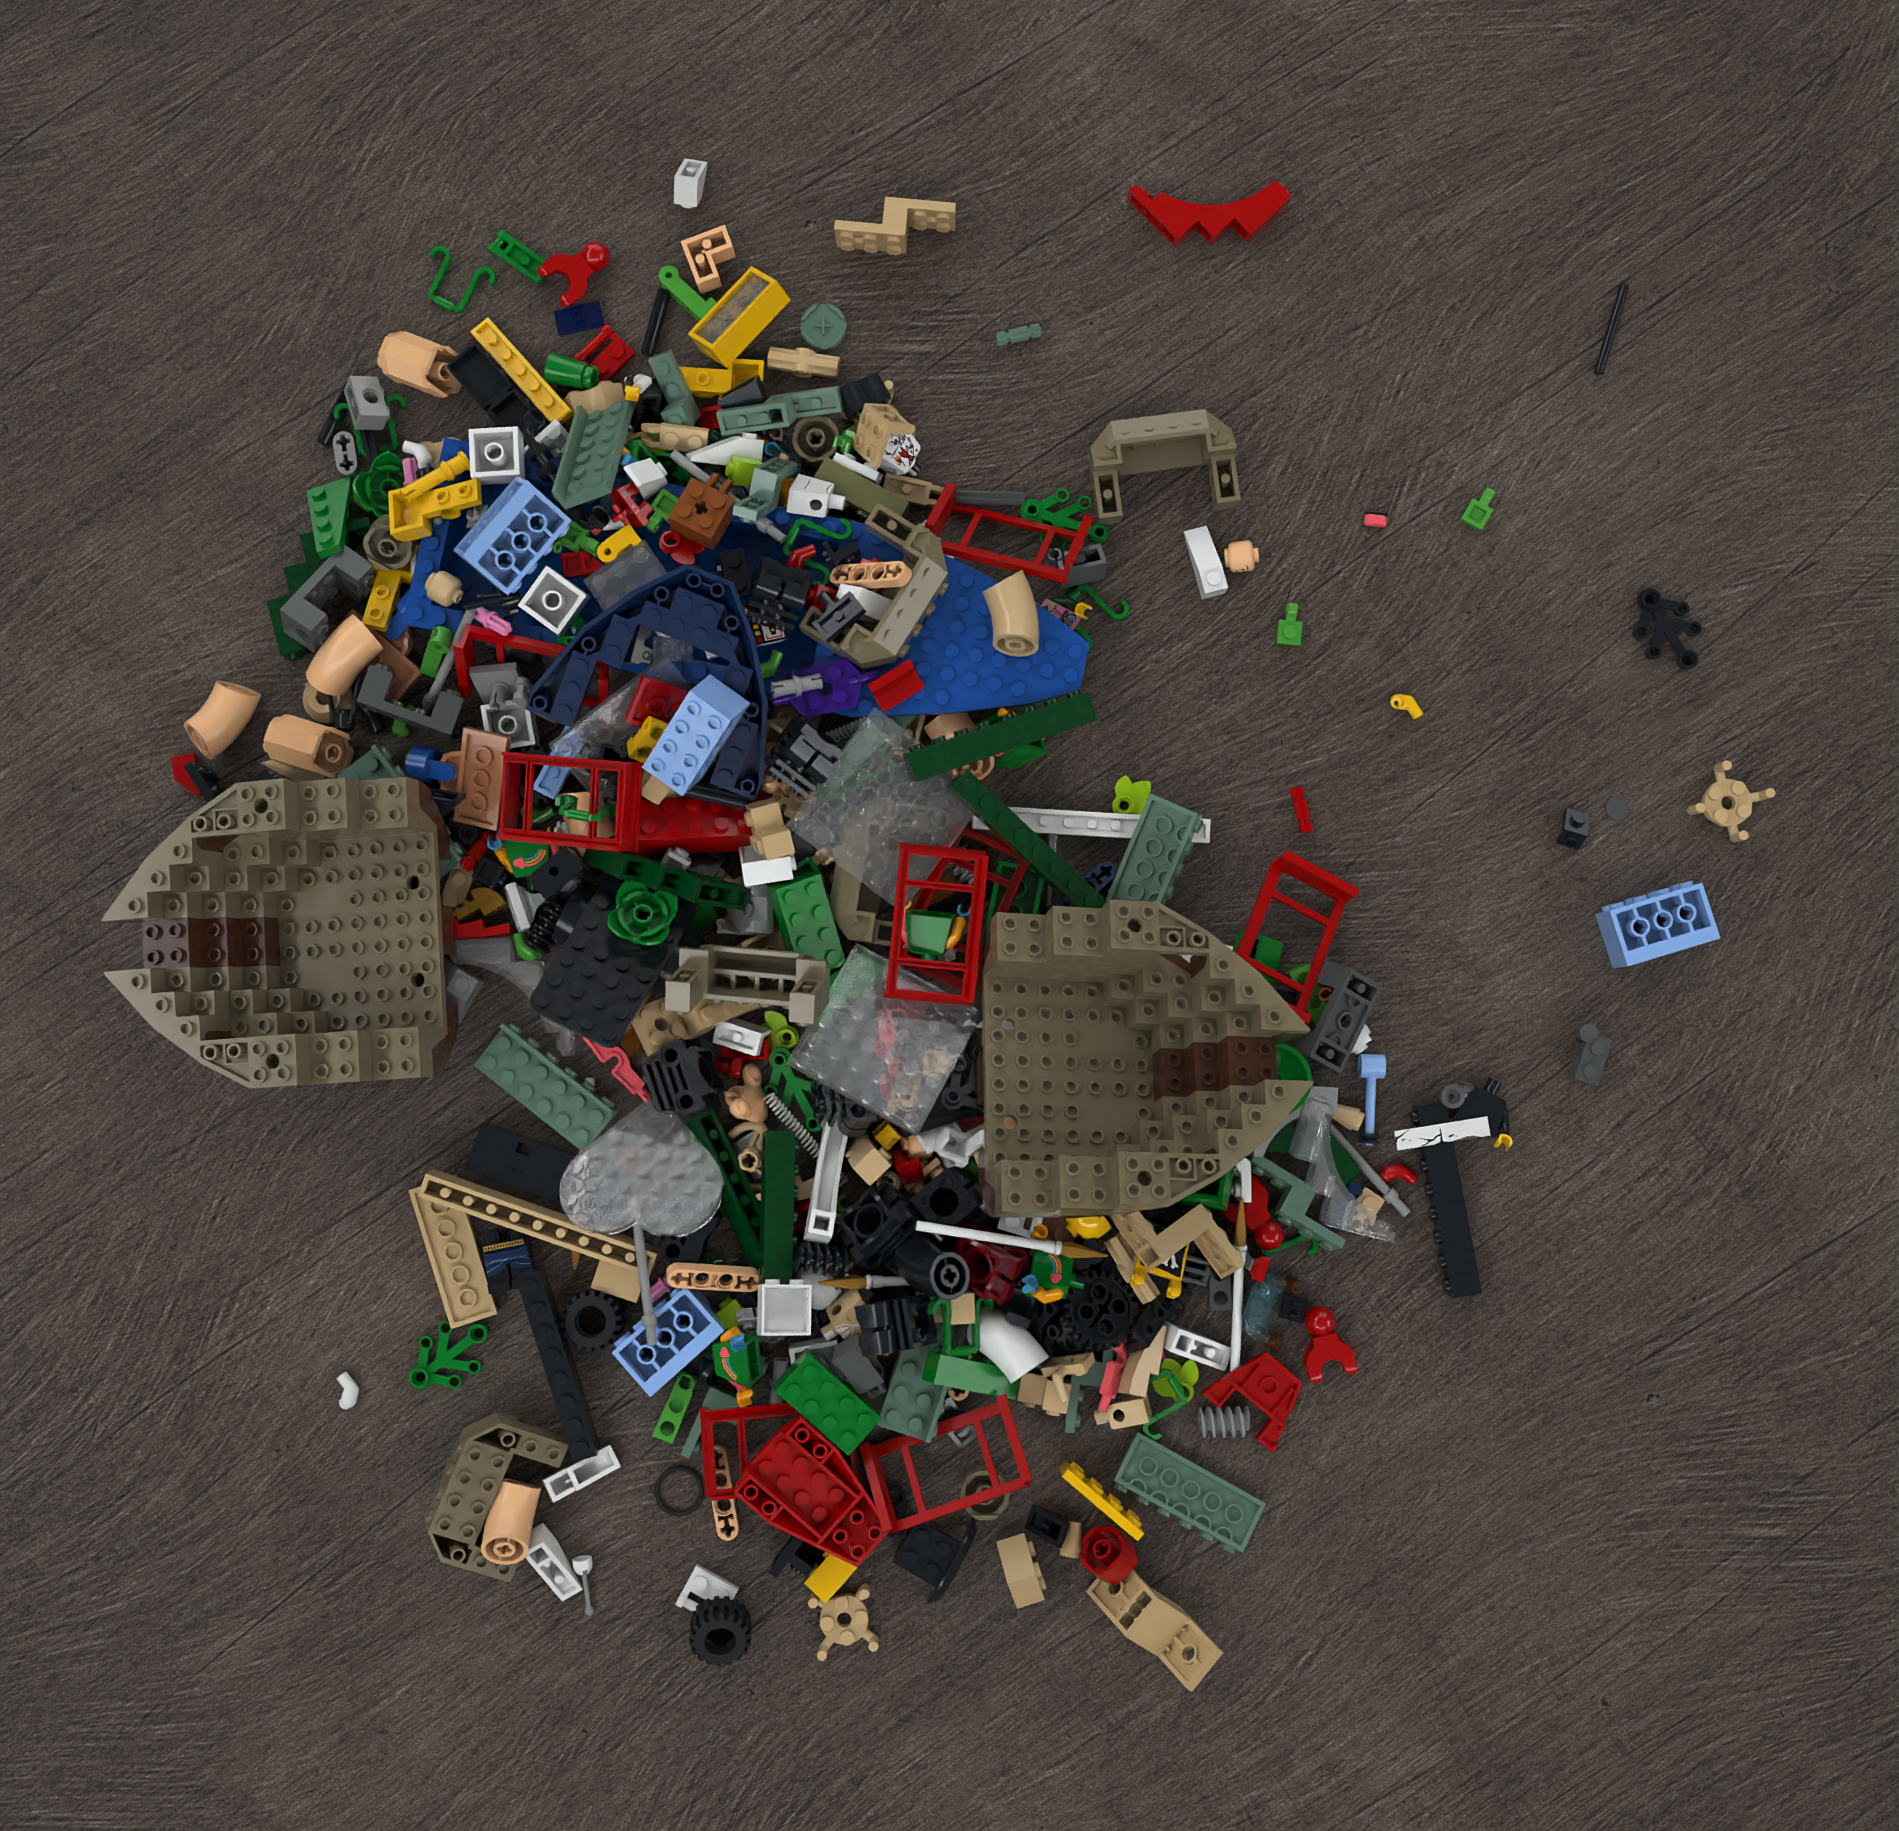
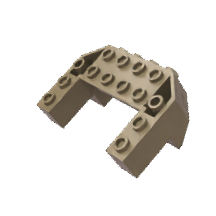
(1160, 445)
(888, 640)
(856, 910)
(701, 971)
(473, 1481)

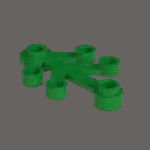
(1060, 518)
(793, 1086)
(445, 1359)

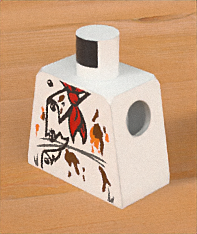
(901, 455)

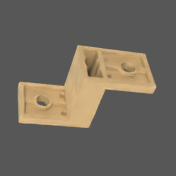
(1193, 1226)
(1158, 1627)

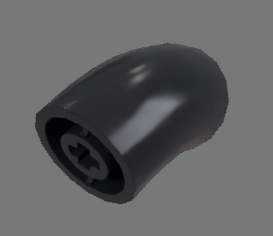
(931, 1269)

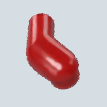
(798, 556)
(1398, 1170)

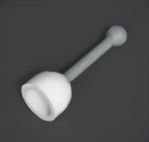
(582, 1566)

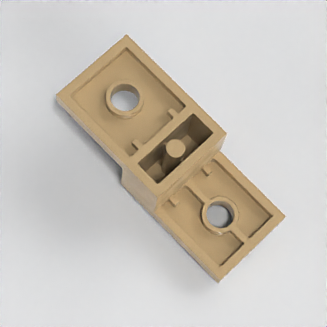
(893, 232)
(698, 1022)

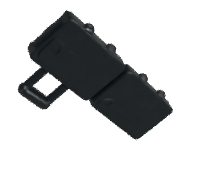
(491, 389)

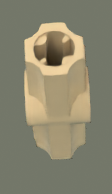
(803, 362)
(1126, 1260)

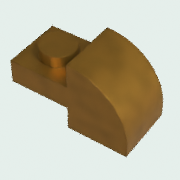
(484, 900)

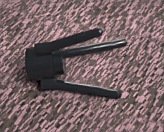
(507, 601)
(346, 718)

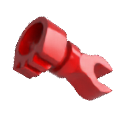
(734, 1068)

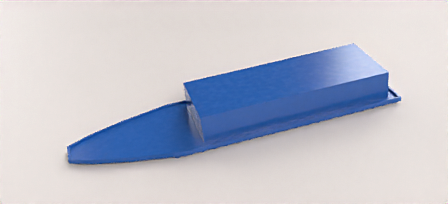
(949, 655)

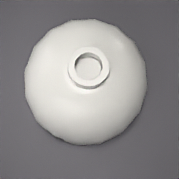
(821, 1295)

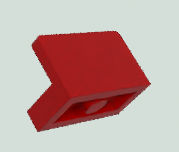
(896, 686)

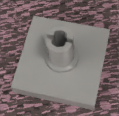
(495, 682)

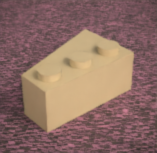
(867, 1158)

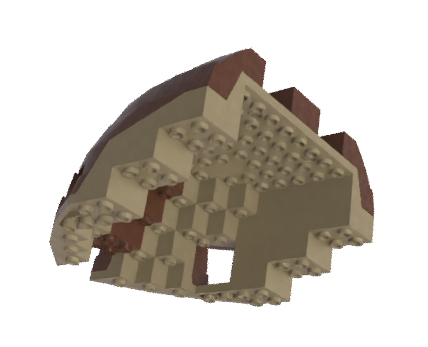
(294, 934)
(1121, 1061)

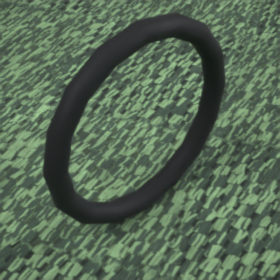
(657, 1488)

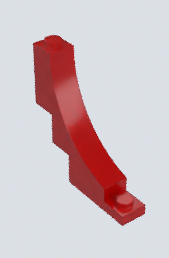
(1179, 218)

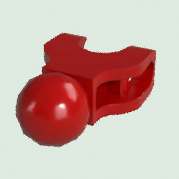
(576, 269)
(1266, 1232)
(1325, 1345)

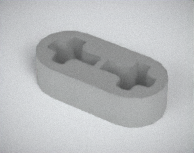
(341, 454)

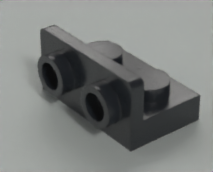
(1147, 1326)

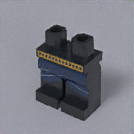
(506, 1258)

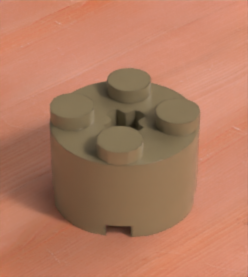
(818, 429)
(382, 553)
(973, 1482)

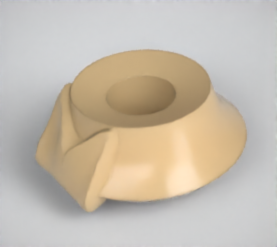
(317, 704)

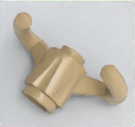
(744, 1158)

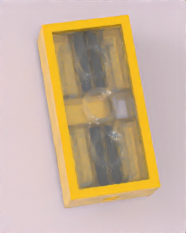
(739, 316)

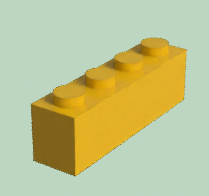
(829, 1576)

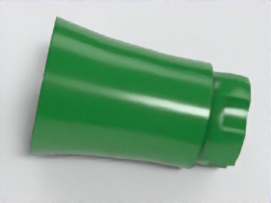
(570, 372)

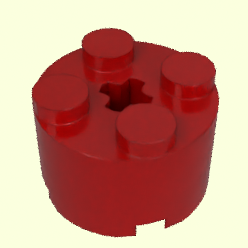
(1108, 1554)

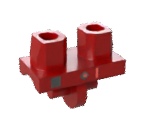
(626, 508)

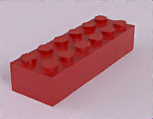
(692, 826)

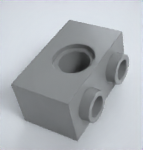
(366, 403)

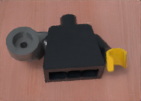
(1474, 1102)

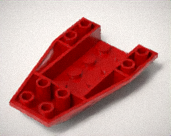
(811, 1493)

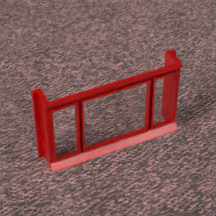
(944, 508)
(466, 658)
(627, 806)
(1317, 879)
(927, 894)
(974, 927)
(740, 1414)
(872, 1453)

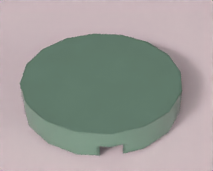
(823, 326)

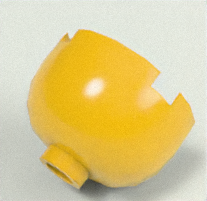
(1088, 1227)

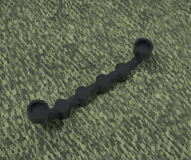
(534, 420)

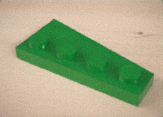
(329, 514)

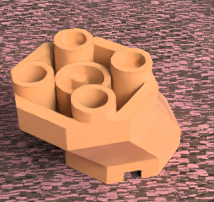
(418, 363)
(308, 746)

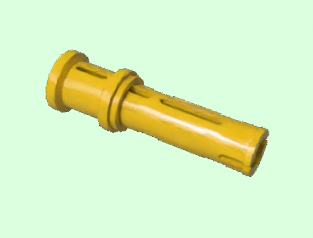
(446, 471)

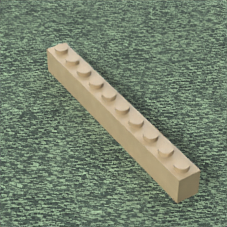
(532, 1220)

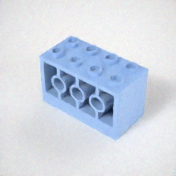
(501, 524)
(695, 734)
(1657, 924)
(670, 1353)

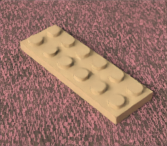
(455, 1261)

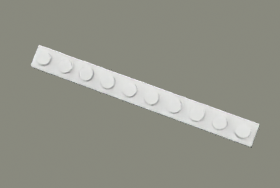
(1085, 823)

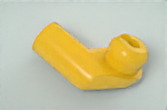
(1408, 703)

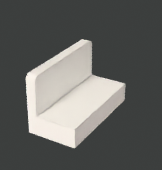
(741, 1036)

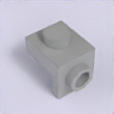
(677, 857)

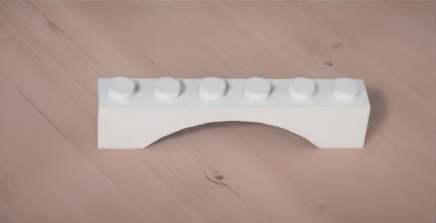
(825, 1186)

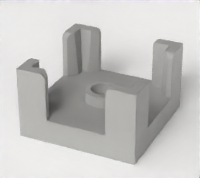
(756, 918)

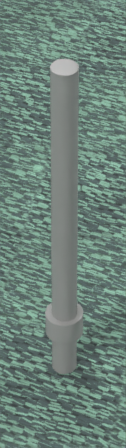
(763, 524)
(431, 698)
(1389, 1194)
(649, 1319)

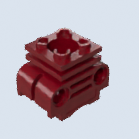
(992, 1266)

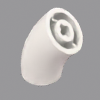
(1007, 1345)

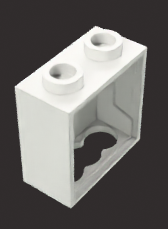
(759, 871)
(784, 1308)

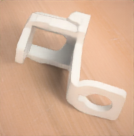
(963, 1148)

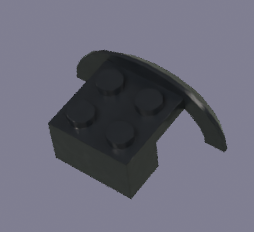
(934, 1555)

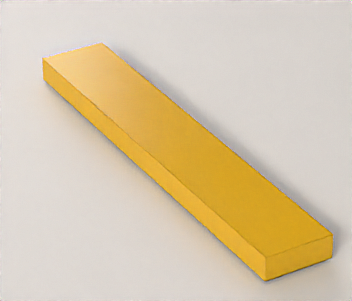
(521, 372)

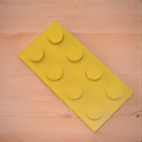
(1107, 1503)

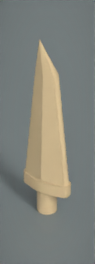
(291, 772)

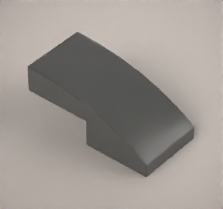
(961, 1436)

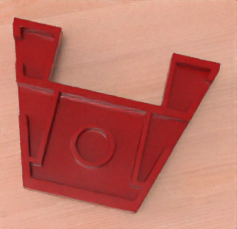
(1264, 1384)

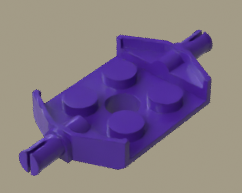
(846, 690)

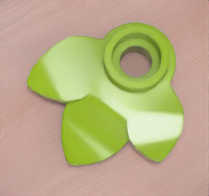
(1133, 794)
(779, 1026)
(1186, 1374)

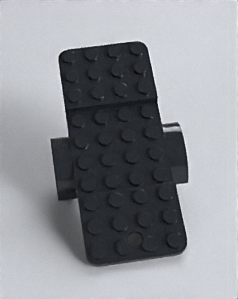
(602, 979)

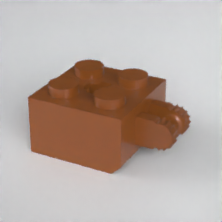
(703, 511)

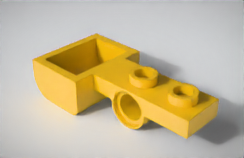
(711, 382)
(413, 519)
(385, 595)

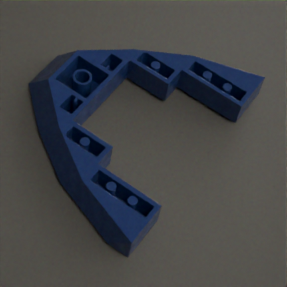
(692, 609)

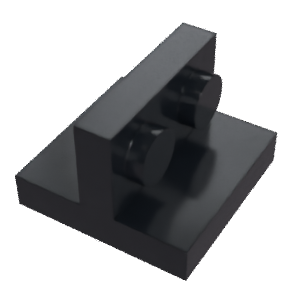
(792, 1552)

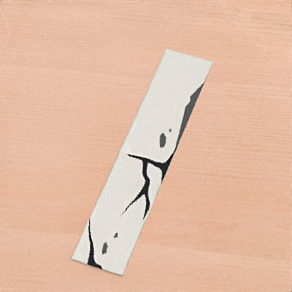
(1442, 1133)

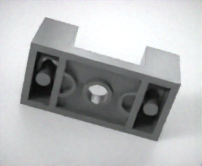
(302, 612)
(376, 692)
(1351, 996)

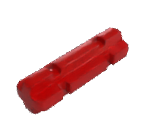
(1301, 809)
(476, 851)

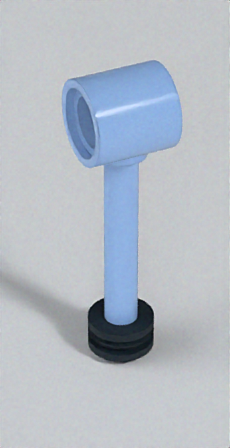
(1372, 1068)

